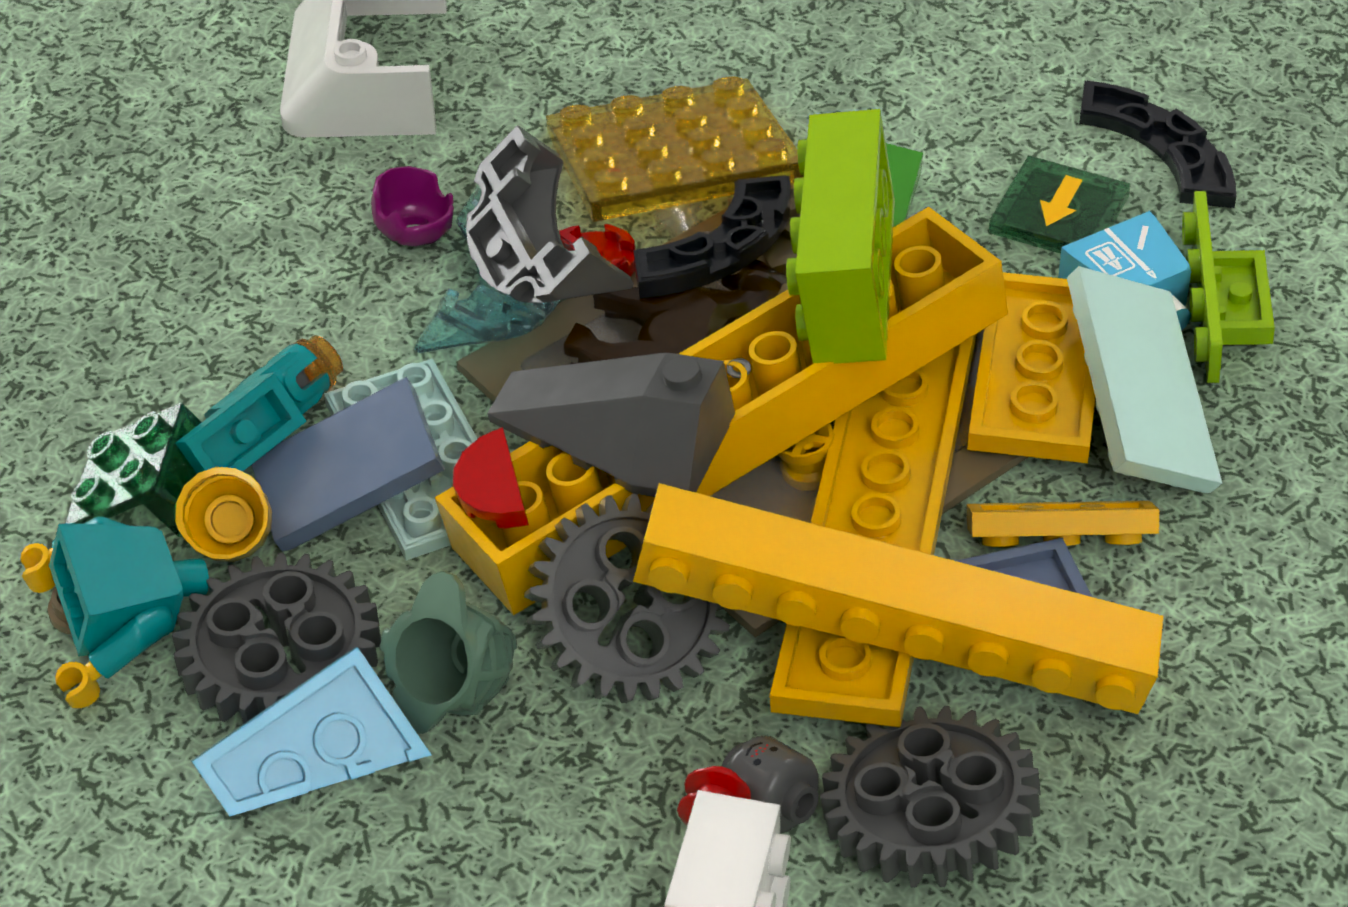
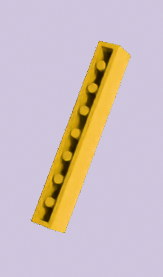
(900, 599)

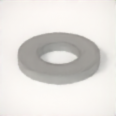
(735, 374)

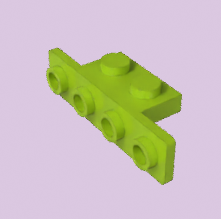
(1230, 292)

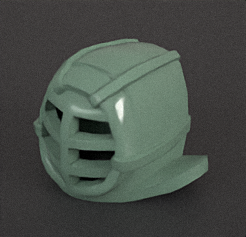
(446, 654)

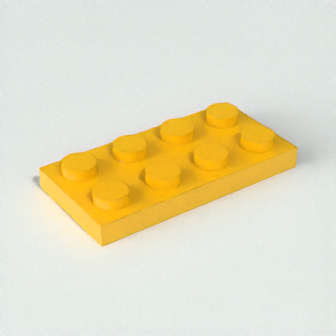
(1033, 377)

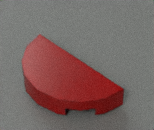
(612, 244)
(488, 482)

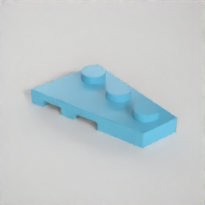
(311, 738)

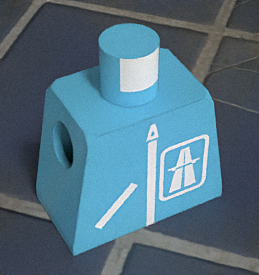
(1137, 252)

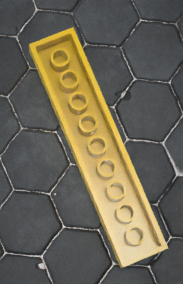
(939, 297)

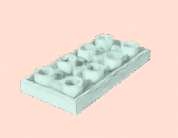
(1143, 381)
(414, 513)

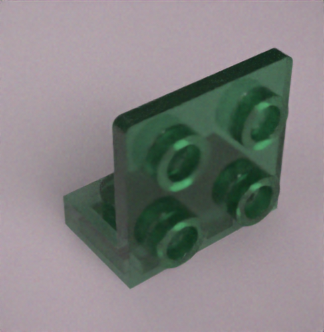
(136, 468)

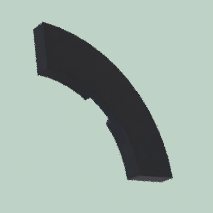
(1168, 134)
(746, 232)

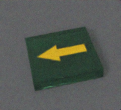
(1057, 205)

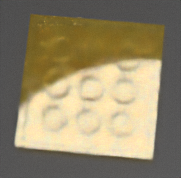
(670, 147)

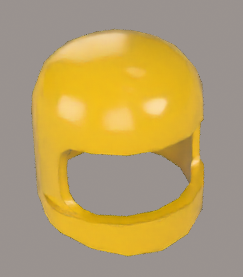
(224, 515)

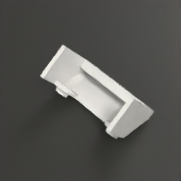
(337, 83)

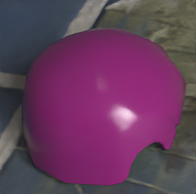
(409, 198)

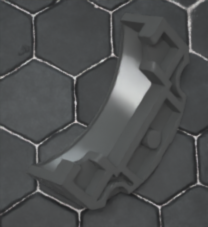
(517, 233)

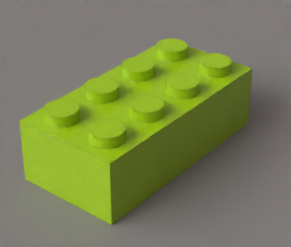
(843, 238)

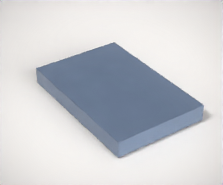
(347, 464)

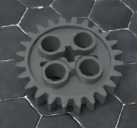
(582, 566)
(242, 665)
(931, 796)

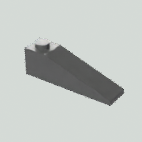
(627, 416)

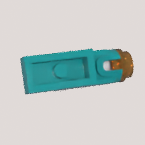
(263, 407)

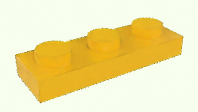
(1118, 520)

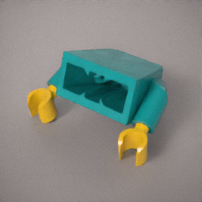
(115, 594)

